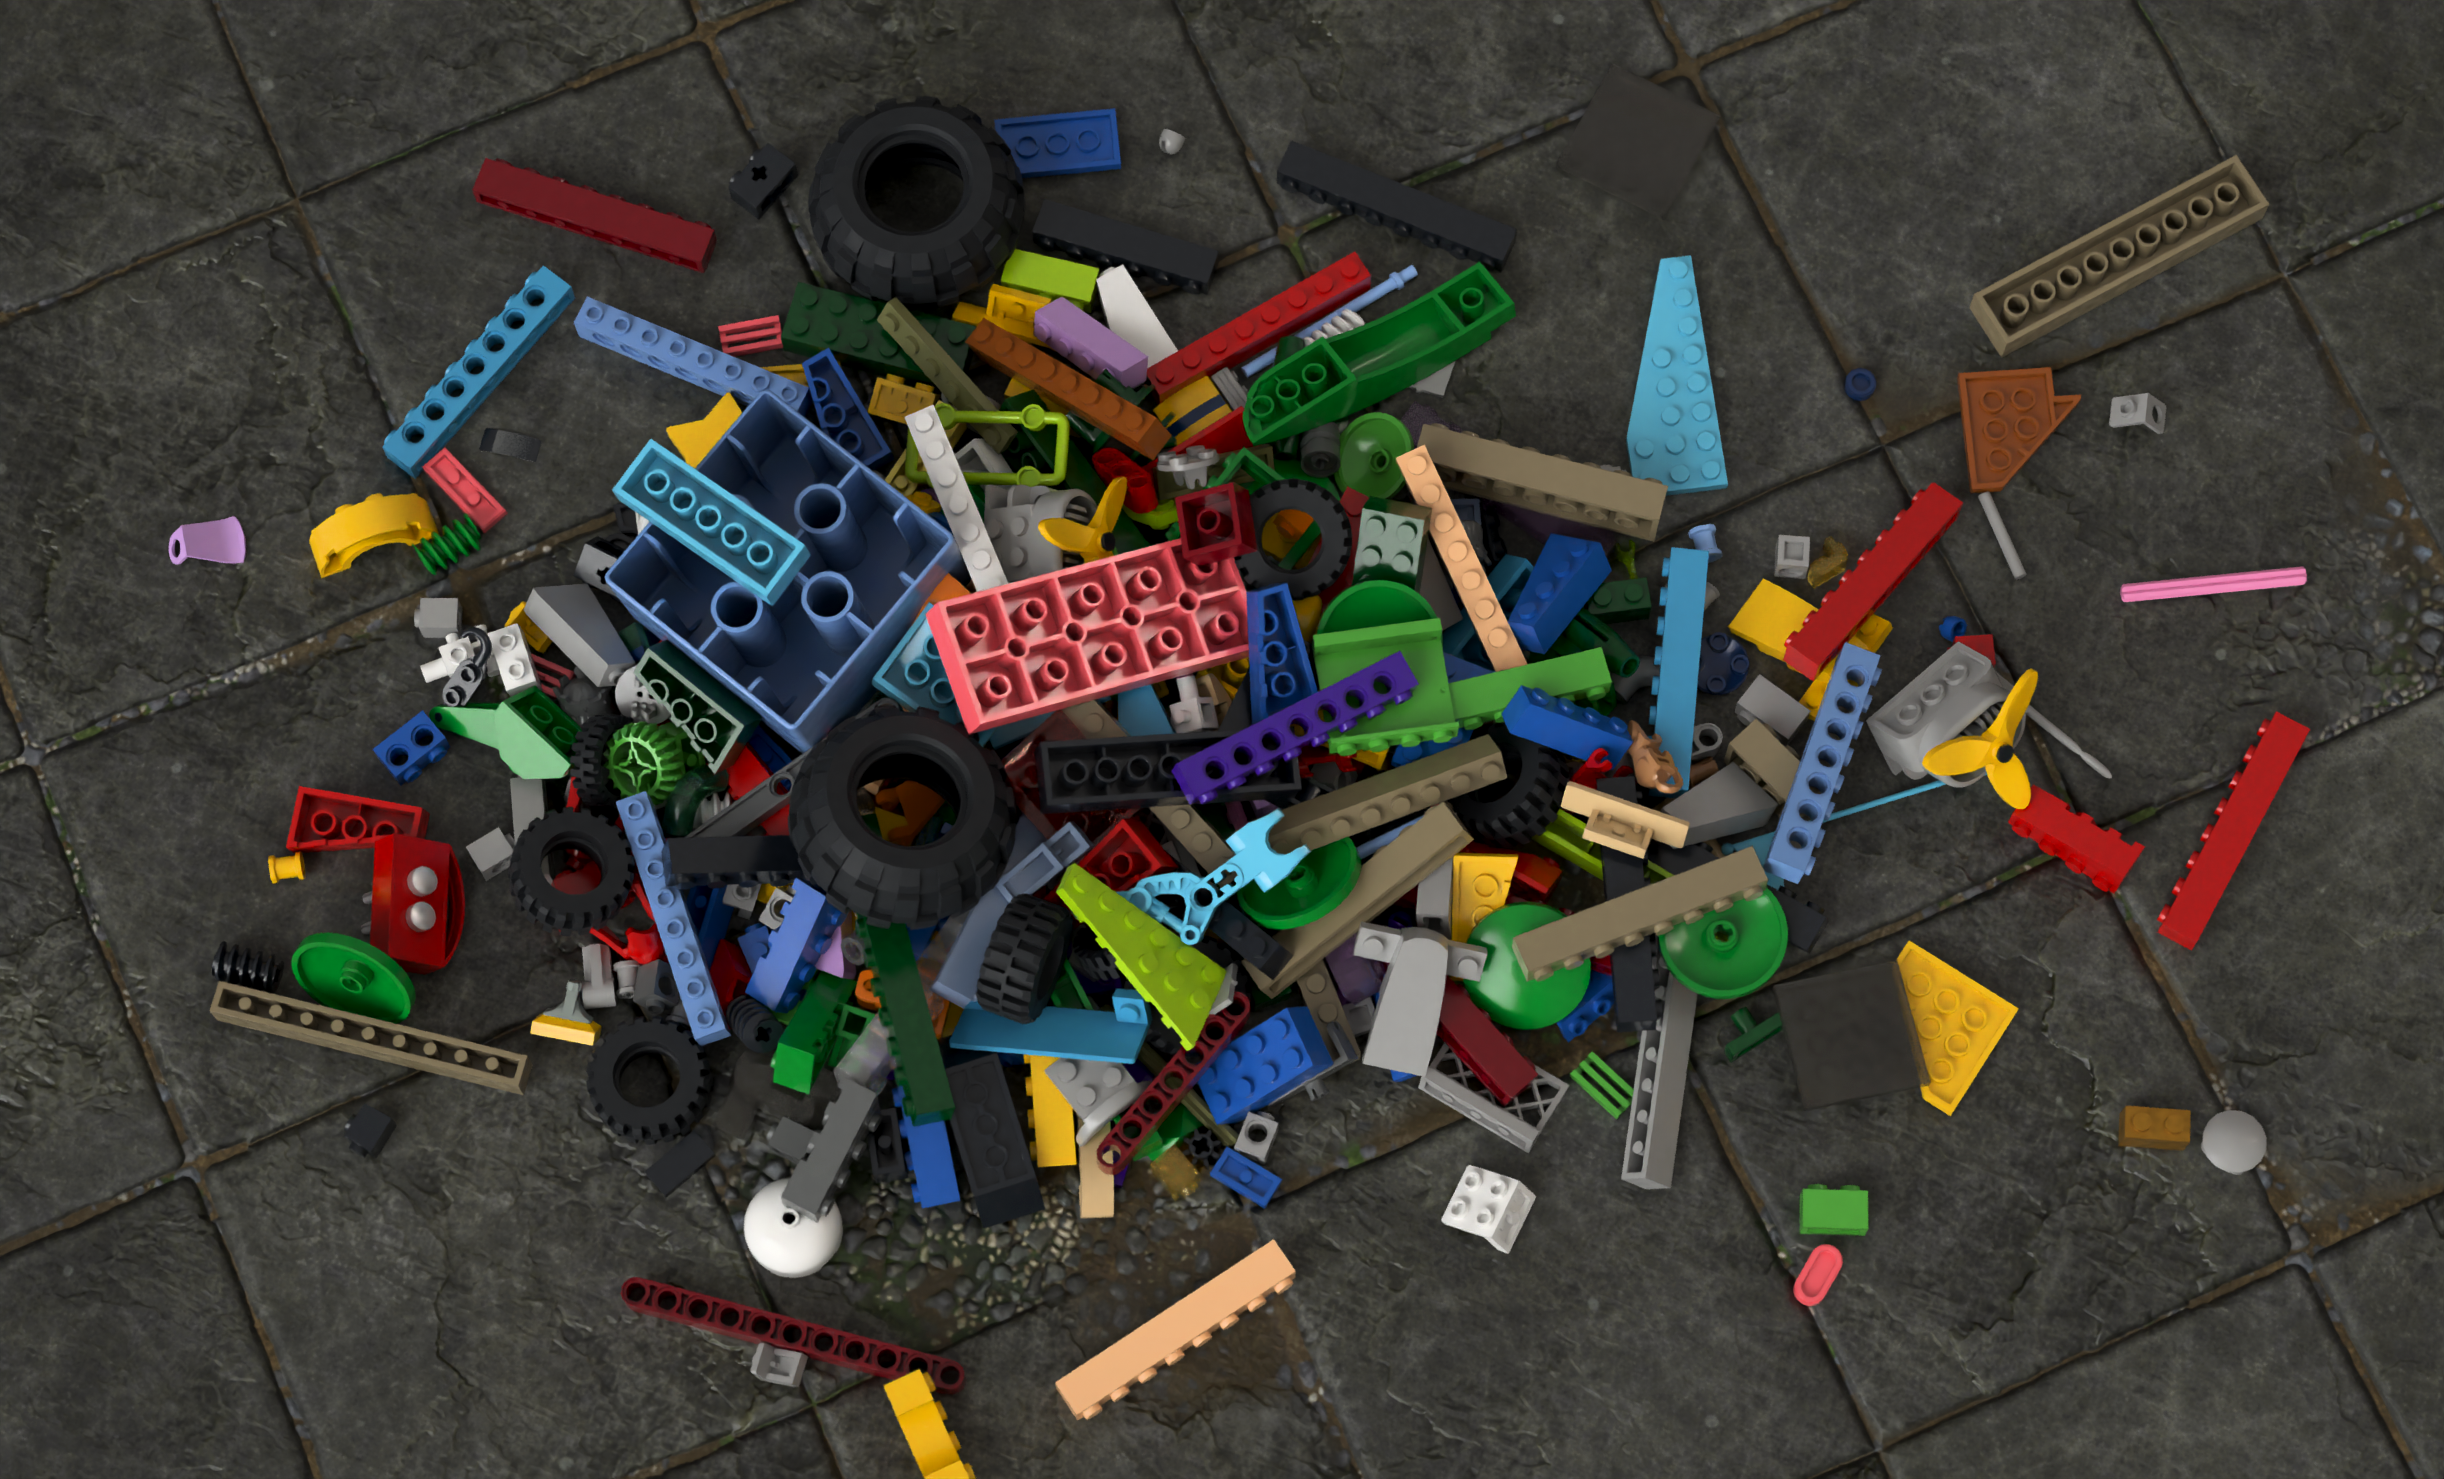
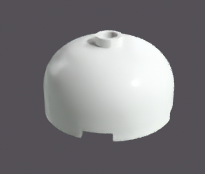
(789, 1248)

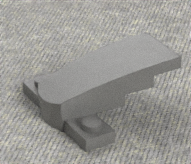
(1411, 991)

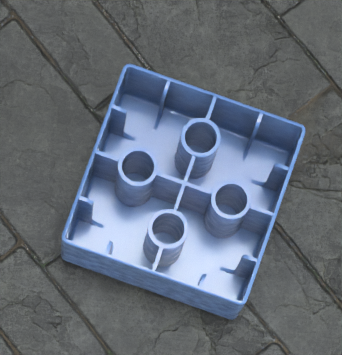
(844, 611)

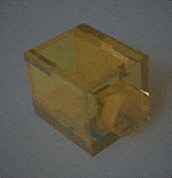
(1175, 1173)

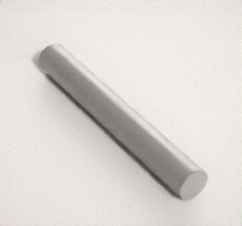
(2002, 535)

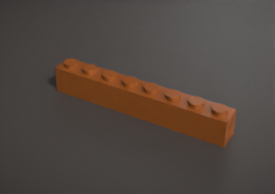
(1068, 389)

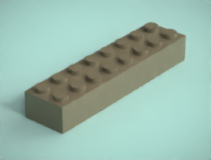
(1545, 482)

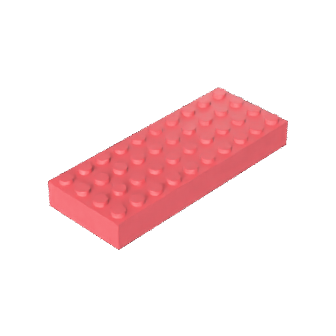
(1088, 633)

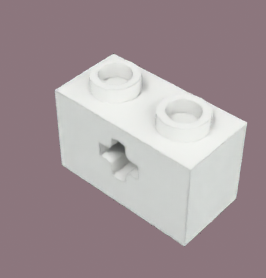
(514, 659)

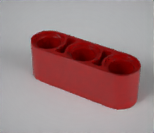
(1140, 489)

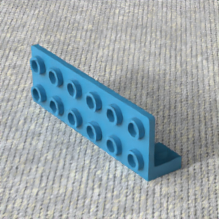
(1061, 1031)

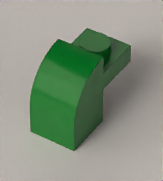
(849, 1028)

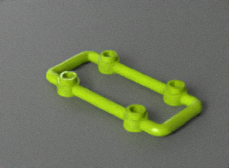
(1031, 417)

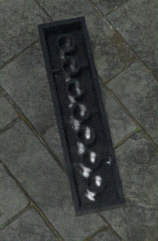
(1139, 772)

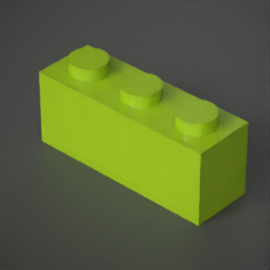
(1051, 278)

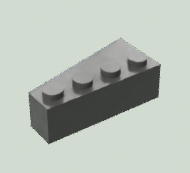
(833, 1151)

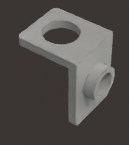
(2137, 410)

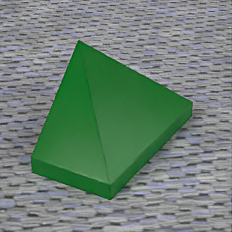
(1175, 1128)

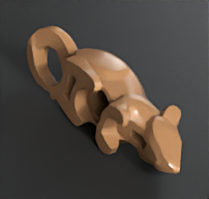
(1651, 765)

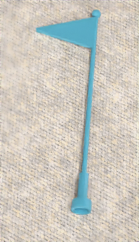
(1762, 843)

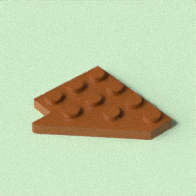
(2007, 421)

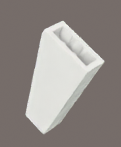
(1131, 316)

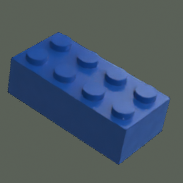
(1264, 1065)

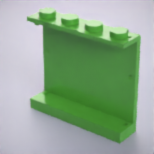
(1419, 719)

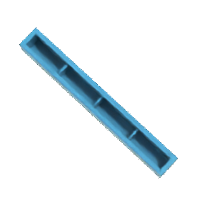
(1679, 658)

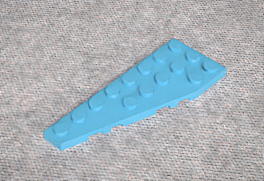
(1674, 410)

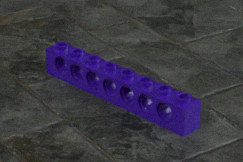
(1390, 671)

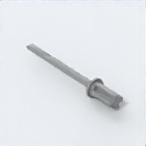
(2059, 735)

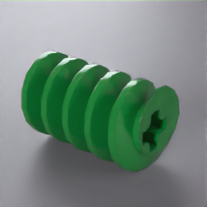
(448, 544)

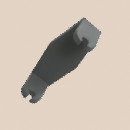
(1315, 1086)

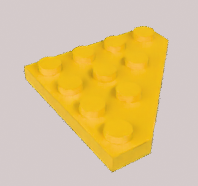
(1954, 1023)

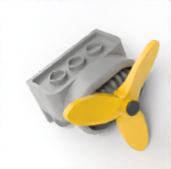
(1050, 529)
(1958, 725)

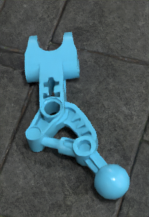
(1252, 861)

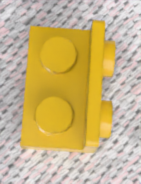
(896, 400)

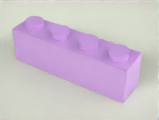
(1089, 343)

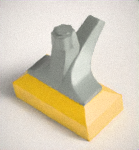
(568, 1019)

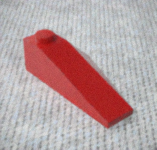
(1531, 876)

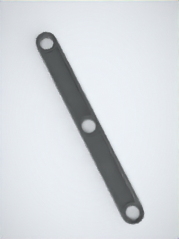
(763, 799)

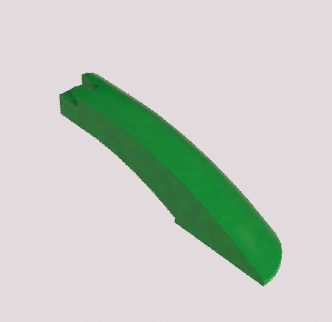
(1376, 359)

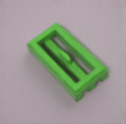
(1593, 1092)

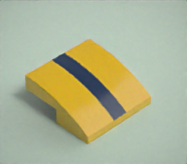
(1194, 408)

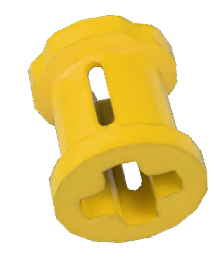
(286, 867)

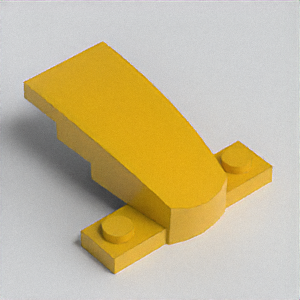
(1775, 613)

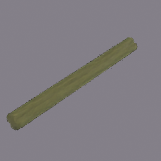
(1192, 1100)

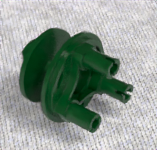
(1097, 437)

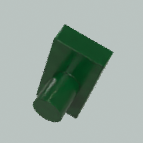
(1751, 1032)

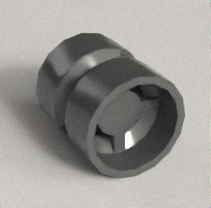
(1320, 450)

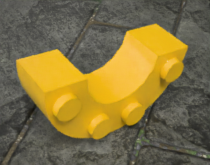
(369, 525)
(924, 1427)

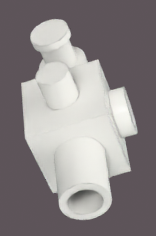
(453, 654)
(1193, 712)

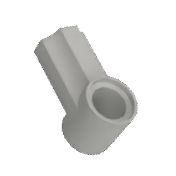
(598, 982)

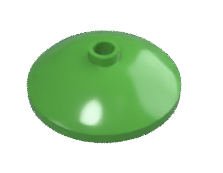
(1365, 448)

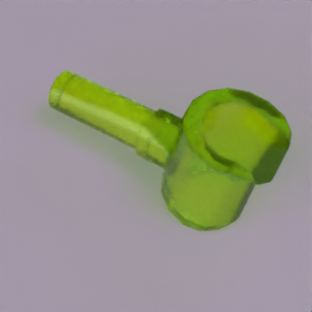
(1627, 558)

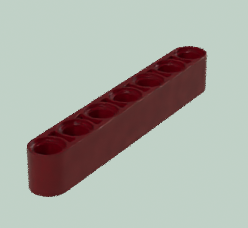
(1167, 1097)

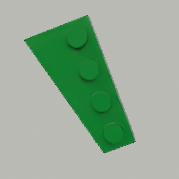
(811, 1032)

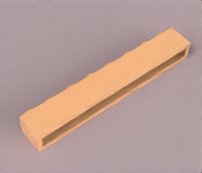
(1461, 561)
(1176, 1330)

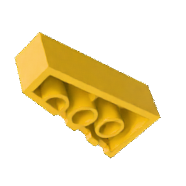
(1050, 1117)

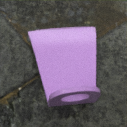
(211, 541)

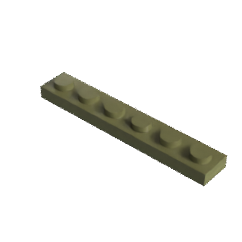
(943, 372)

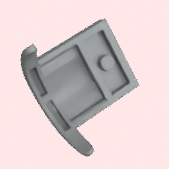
(1094, 1091)

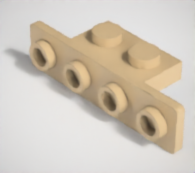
(1621, 822)

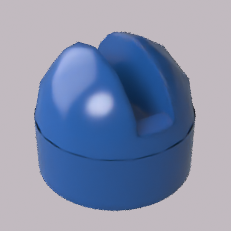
(1952, 627)

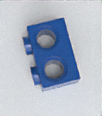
(406, 742)

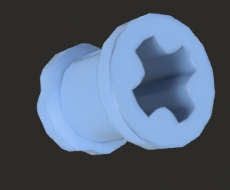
(1705, 540)

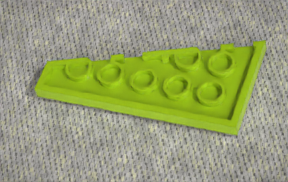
(1153, 958)

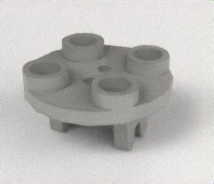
(1188, 465)
(635, 706)

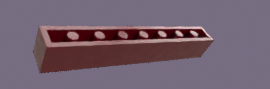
(595, 214)

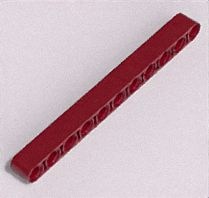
(780, 1326)

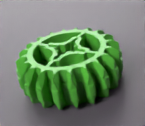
(643, 761)

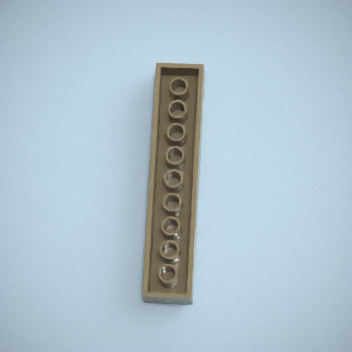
(2118, 256)

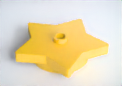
(699, 437)

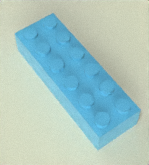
(711, 522)

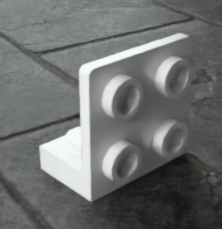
(1489, 1206)

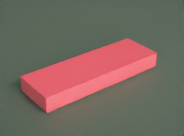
(464, 490)

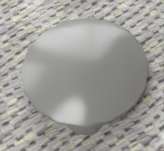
(2234, 1141)

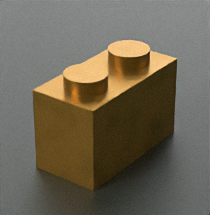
(2154, 1128)

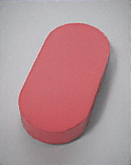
(1818, 1275)

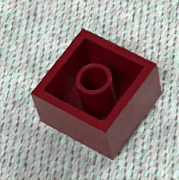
(1216, 524)

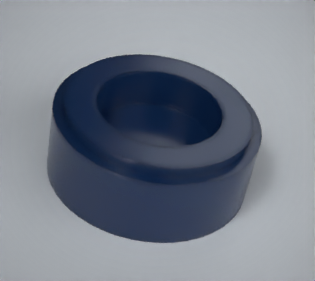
(1860, 384)

